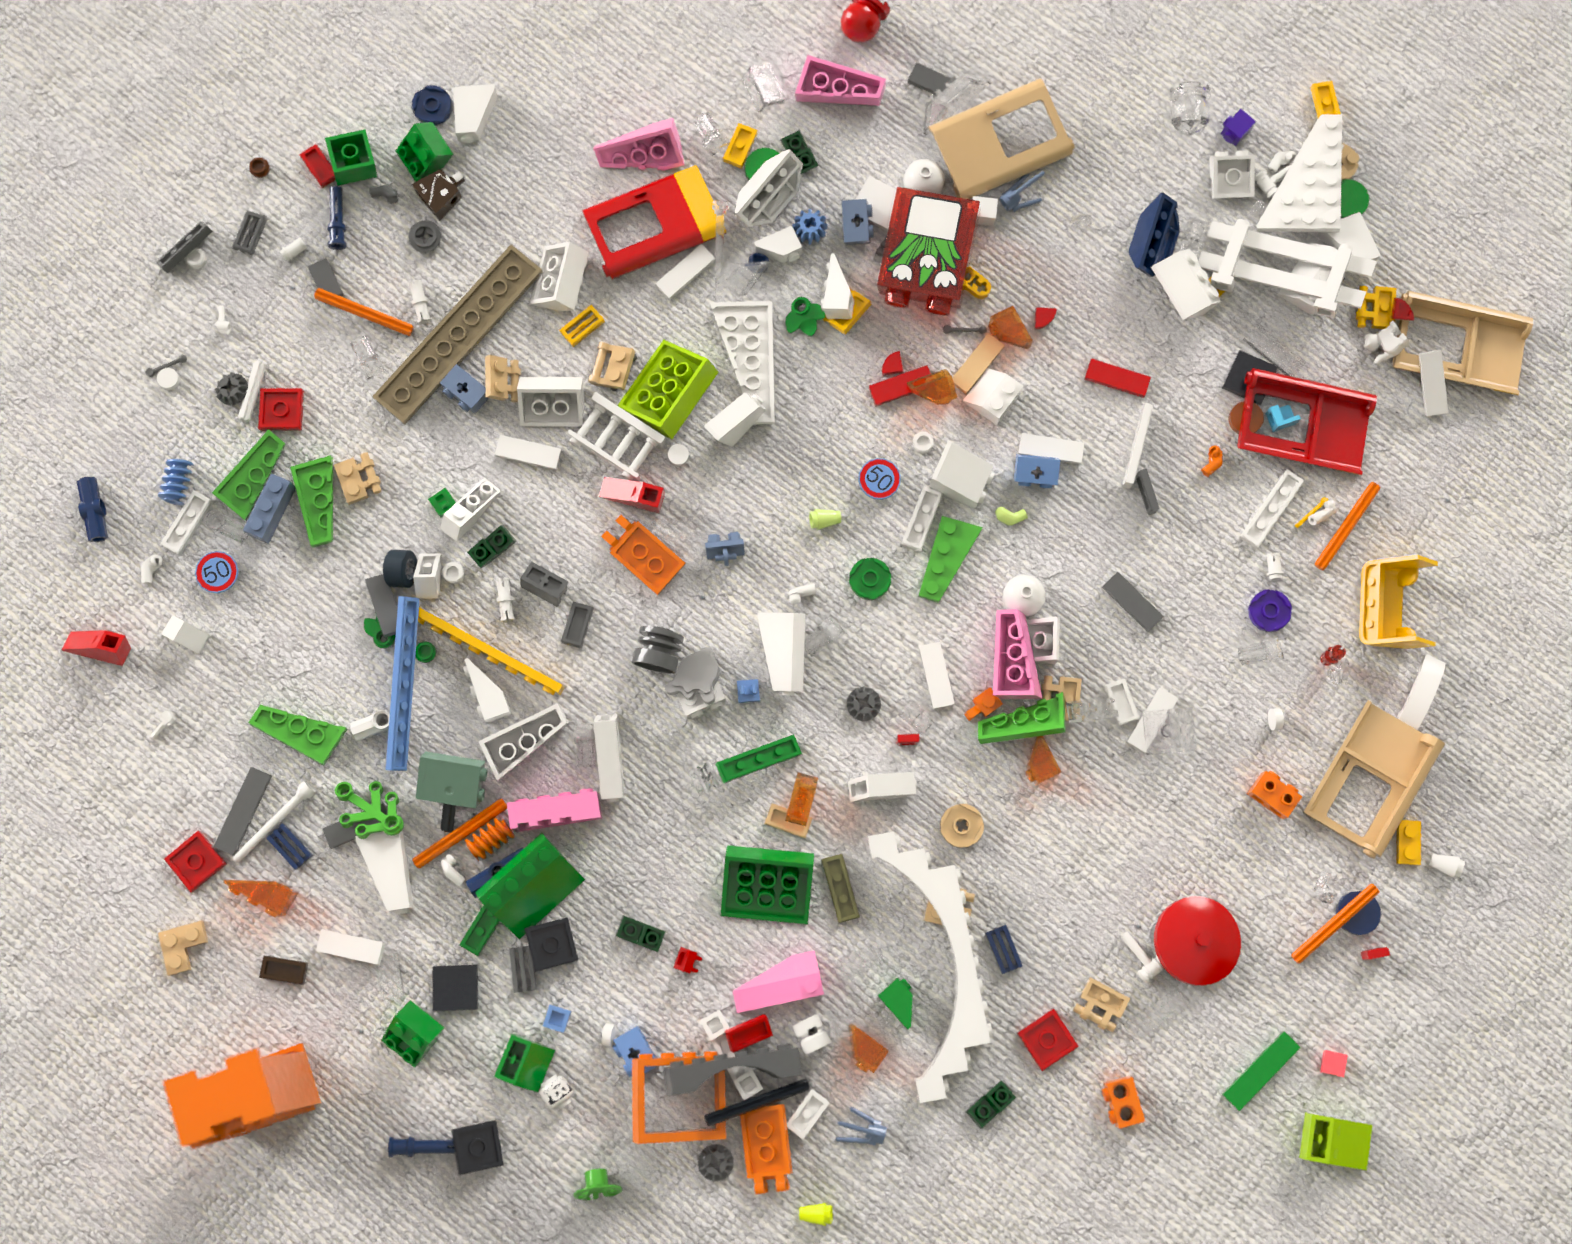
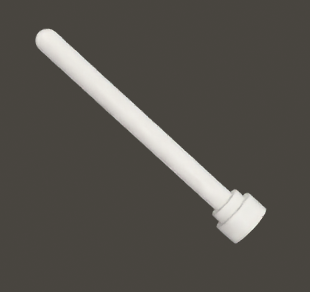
(304, 791)

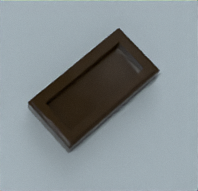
(283, 970)

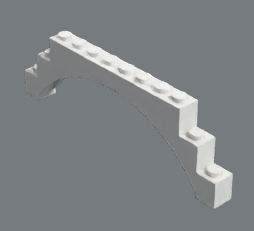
(968, 1018)

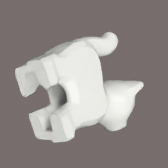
(1387, 339)

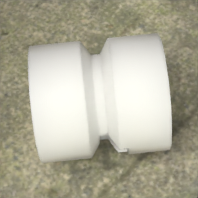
(815, 1041)

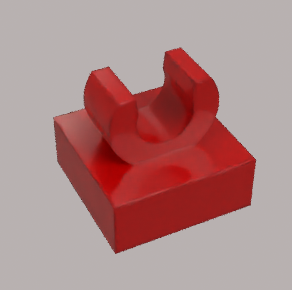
(685, 960)

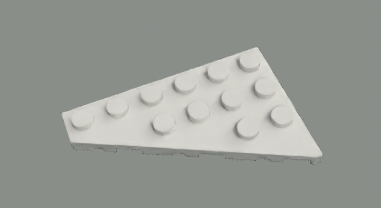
(1312, 187)

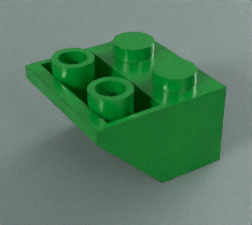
(423, 150)
(412, 1033)
(524, 1063)

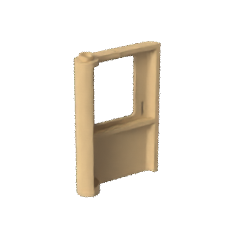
(974, 149)
(1392, 754)

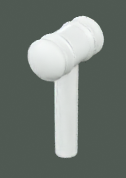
(1268, 183)
(1151, 967)

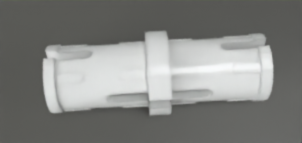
(419, 301)
(505, 599)

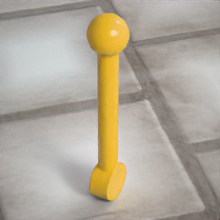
(1324, 499)

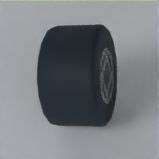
(399, 568)

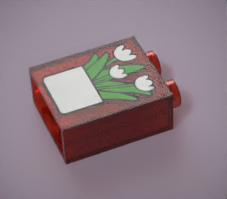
(928, 250)

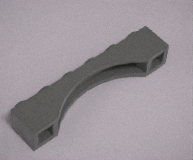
(689, 1077)

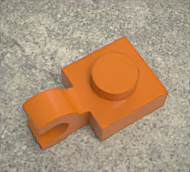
(985, 704)

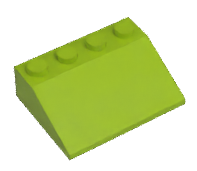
(668, 388)

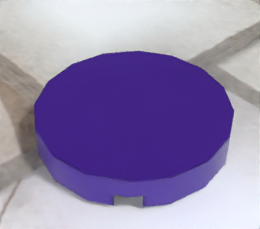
(1270, 610)

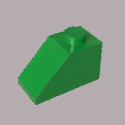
(899, 1000)

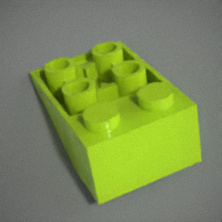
(1335, 1141)

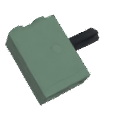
(451, 782)

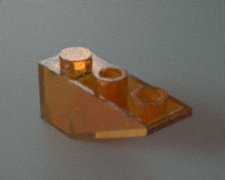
(270, 894)

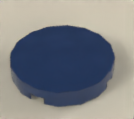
(432, 105)
(1365, 920)

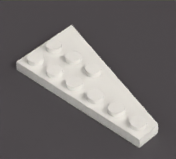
(749, 344)

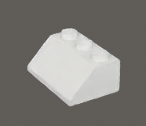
(1309, 270)
(561, 277)
(1186, 284)
(551, 401)

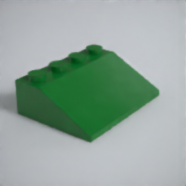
(767, 884)
(529, 886)

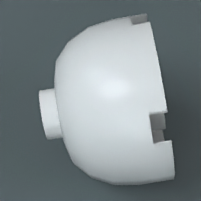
(924, 176)
(1024, 594)

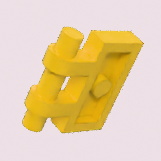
(1382, 305)

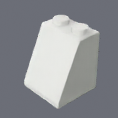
(962, 475)

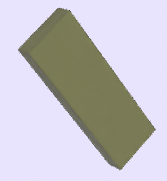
(840, 888)

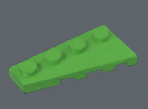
(249, 476)
(948, 552)
(1040, 719)
(298, 732)

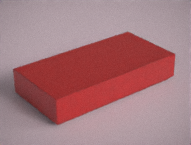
(318, 165)
(748, 1033)

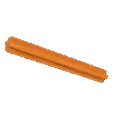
(363, 311)
(1347, 526)
(459, 833)
(1335, 923)

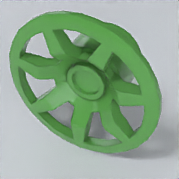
(596, 1183)

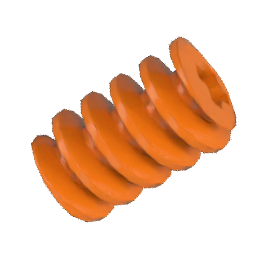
(490, 838)

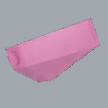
(647, 147)
(786, 982)

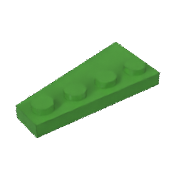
(315, 494)

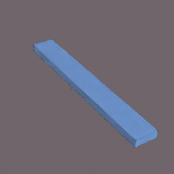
(402, 683)

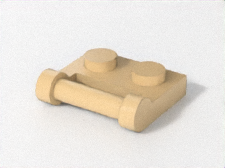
(617, 369)

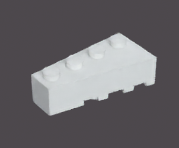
(515, 743)

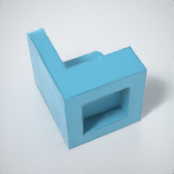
(1281, 417)

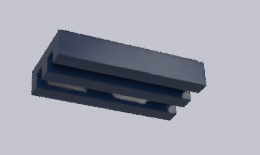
(277, 833)
(1011, 967)

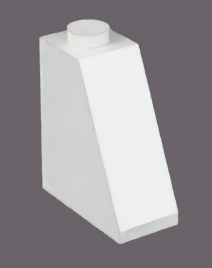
(472, 110)
(1353, 233)
(736, 419)
(882, 786)

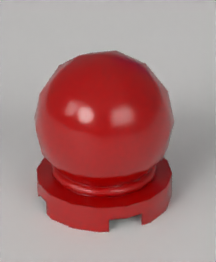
(862, 19)

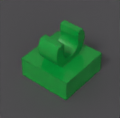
(442, 502)

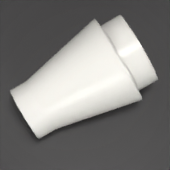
(1447, 864)

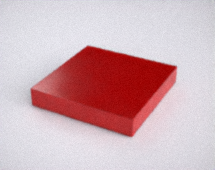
(281, 409)
(195, 861)
(1047, 1039)

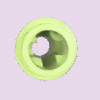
(824, 518)

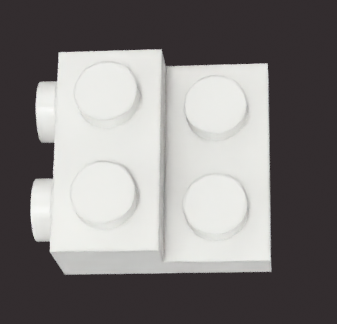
(1232, 175)

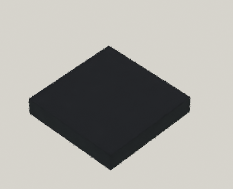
(1236, 377)
(551, 944)
(455, 987)
(477, 1147)

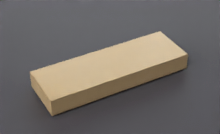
(977, 363)

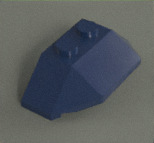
(1155, 234)

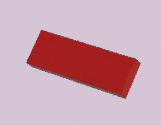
(1117, 378)
(896, 386)

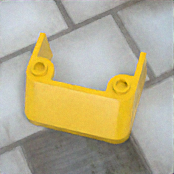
(1383, 601)

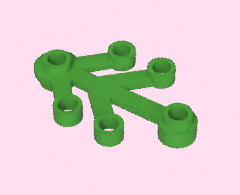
(370, 811)

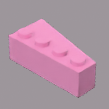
(838, 84)
(1014, 659)

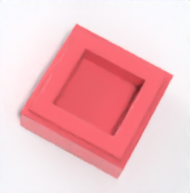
(1333, 1063)

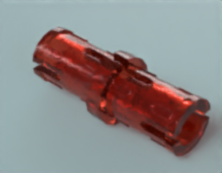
(1332, 655)

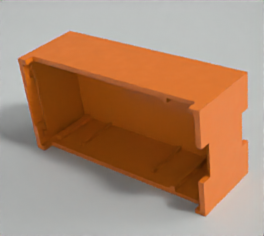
(242, 1097)

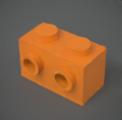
(1274, 794)

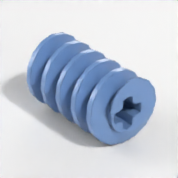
(174, 481)

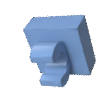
(748, 691)
(557, 1018)

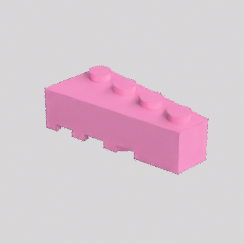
(554, 811)

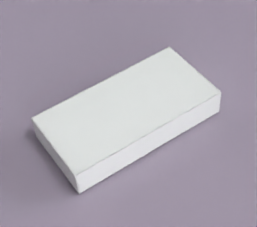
(1123, 702)

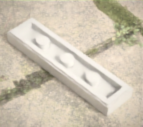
(1137, 446)
(1271, 509)

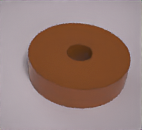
(1236, 414)

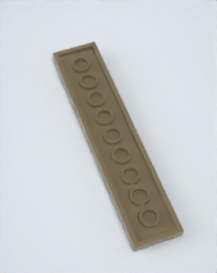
(457, 334)

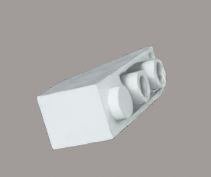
(838, 297)
(468, 509)
(490, 697)

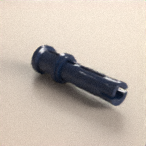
(336, 225)
(411, 1147)

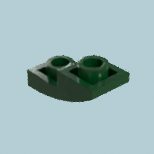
(796, 143)
(493, 546)
(640, 933)
(990, 1104)

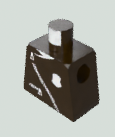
(439, 192)

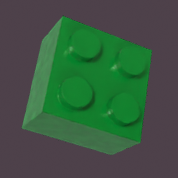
(351, 157)

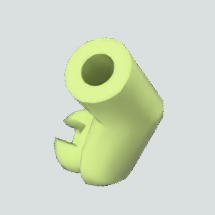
(1010, 518)

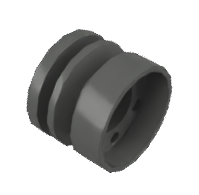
(658, 646)

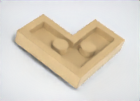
(175, 944)

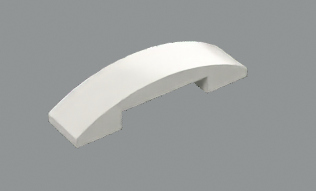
(1422, 691)
(743, 1077)

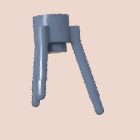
(1011, 198)
(875, 1132)

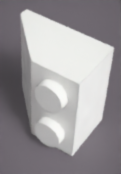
(993, 395)

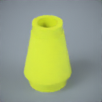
(818, 1214)

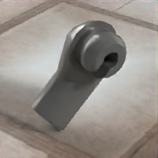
(385, 191)

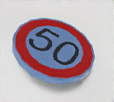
(879, 478)
(216, 572)

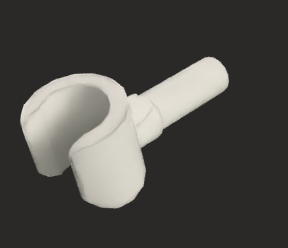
(224, 327)
(167, 720)

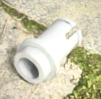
(293, 250)
(1274, 568)

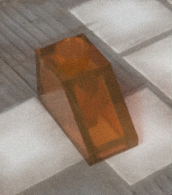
(1010, 328)
(934, 387)
(1041, 763)
(801, 799)
(866, 1050)

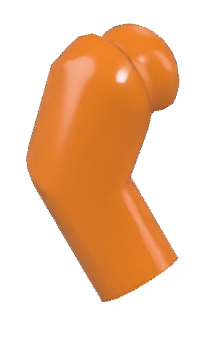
(1215, 461)

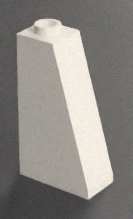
(784, 649)
(609, 757)
(389, 869)

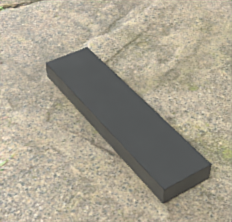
(242, 811)

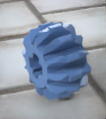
(807, 220)

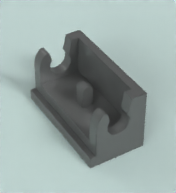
(543, 584)

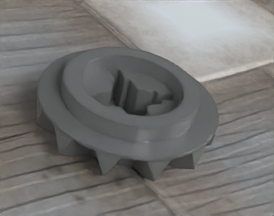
(418, 231)
(236, 394)
(866, 713)
(719, 1152)

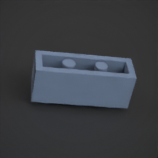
(269, 508)

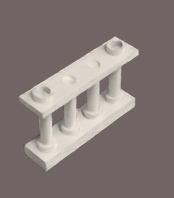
(618, 417)

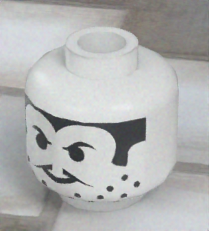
(556, 1092)

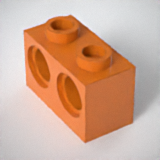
(1129, 1099)

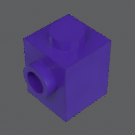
(1237, 127)

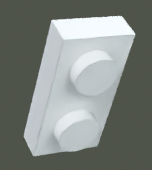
(807, 1113)

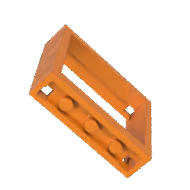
(638, 1101)

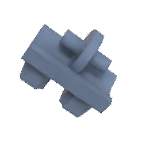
(726, 549)

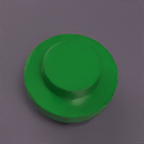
(425, 652)

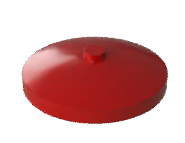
(1197, 941)

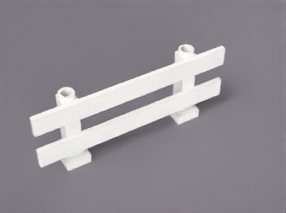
(1327, 293)

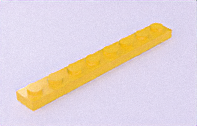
(494, 655)

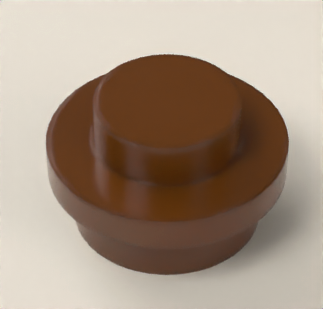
(259, 167)

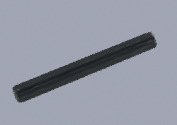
(757, 1102)

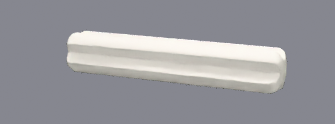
(253, 388)

